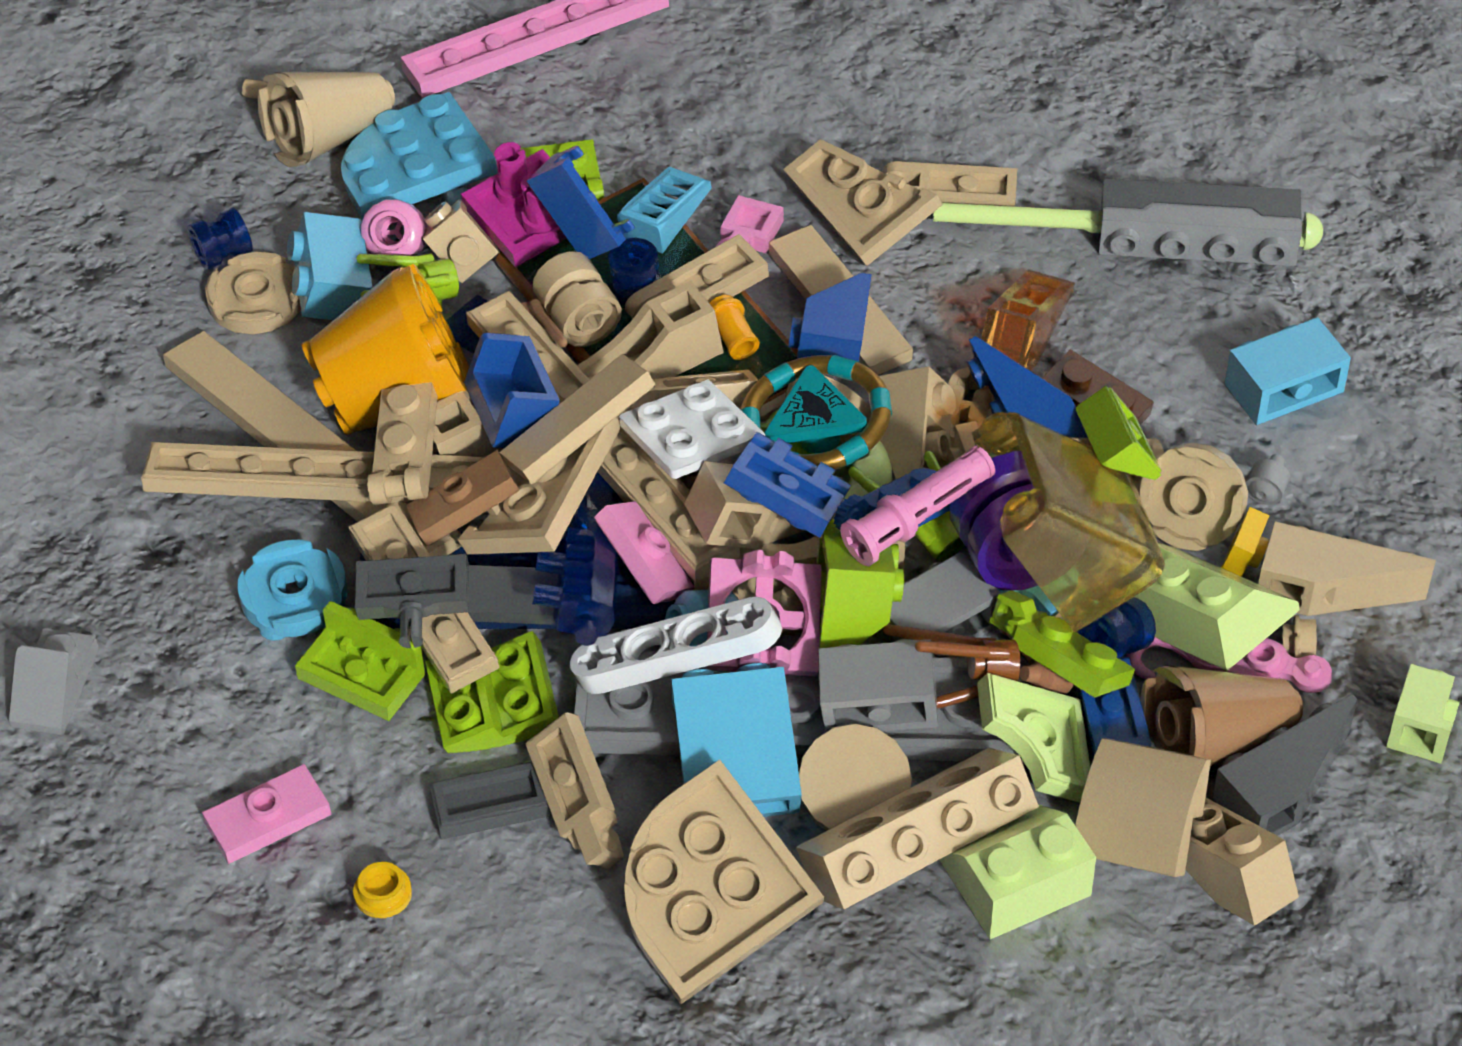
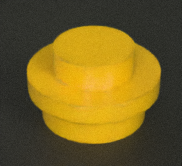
(382, 890)

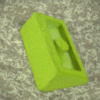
(1117, 435)

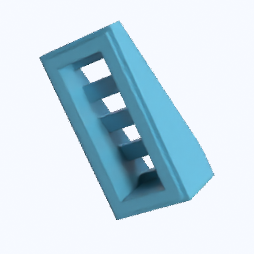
(670, 220)

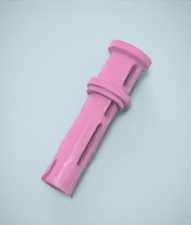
(899, 516)

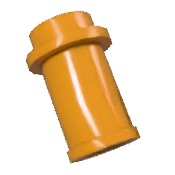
(734, 327)

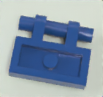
(787, 484)

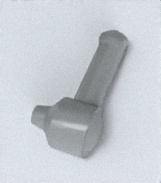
(1266, 479)

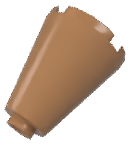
(1216, 711)

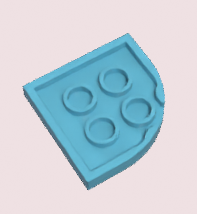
(415, 154)

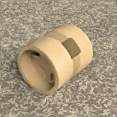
(577, 298)

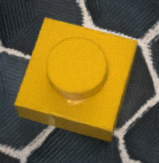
(1247, 544)

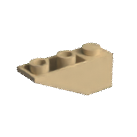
(919, 419)
(729, 518)
(1340, 572)
(1240, 864)

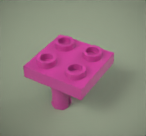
(510, 208)

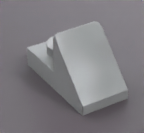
(50, 680)

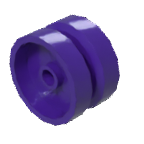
(977, 522)

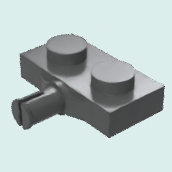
(411, 591)

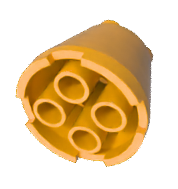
(385, 342)

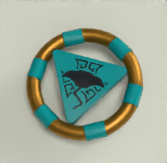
(819, 412)

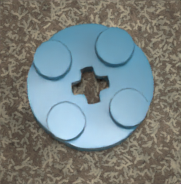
(298, 613)

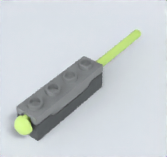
(1174, 221)

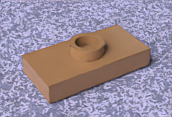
(462, 498)

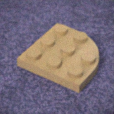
(710, 882)

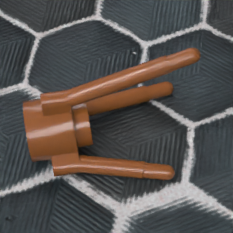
(982, 655)

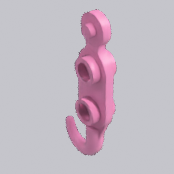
(1268, 659)

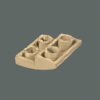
(1142, 805)

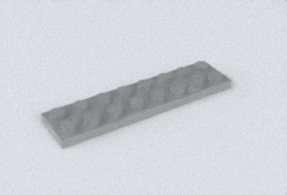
(644, 722)

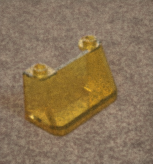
(1078, 526)

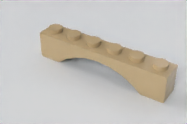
(663, 338)

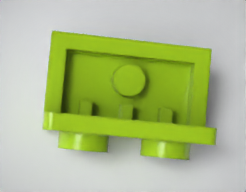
(361, 662)

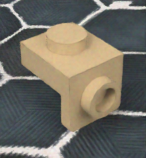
(458, 237)

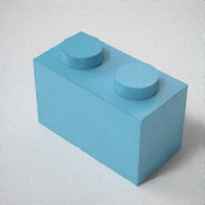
(326, 264)
(1287, 370)

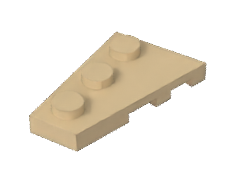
(859, 201)

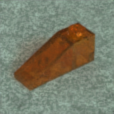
(1026, 316)

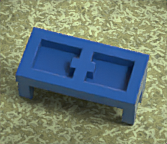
(575, 206)

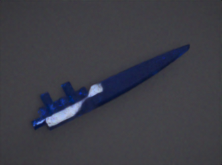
(586, 569)

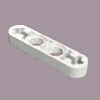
(614, 660)

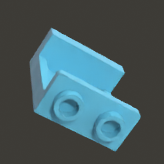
(746, 726)

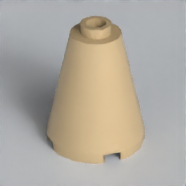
(319, 110)

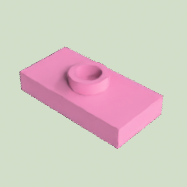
(644, 551)
(266, 813)

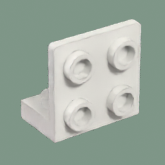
(690, 429)

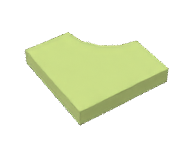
(1042, 729)

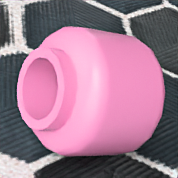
(377, 232)

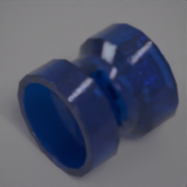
(217, 239)
(633, 267)
(1123, 628)

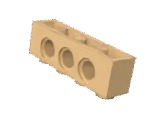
(917, 827)

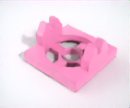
(802, 578)

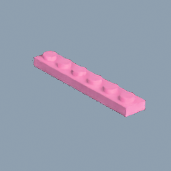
(517, 40)

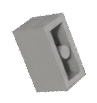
(945, 599)
(878, 686)

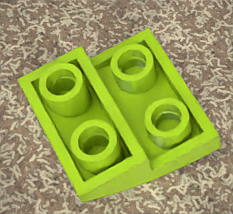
(501, 706)

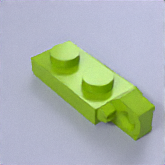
(1058, 648)

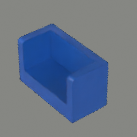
(508, 386)

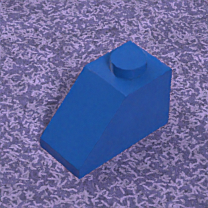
(833, 320)

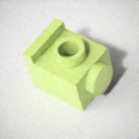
(1424, 714)

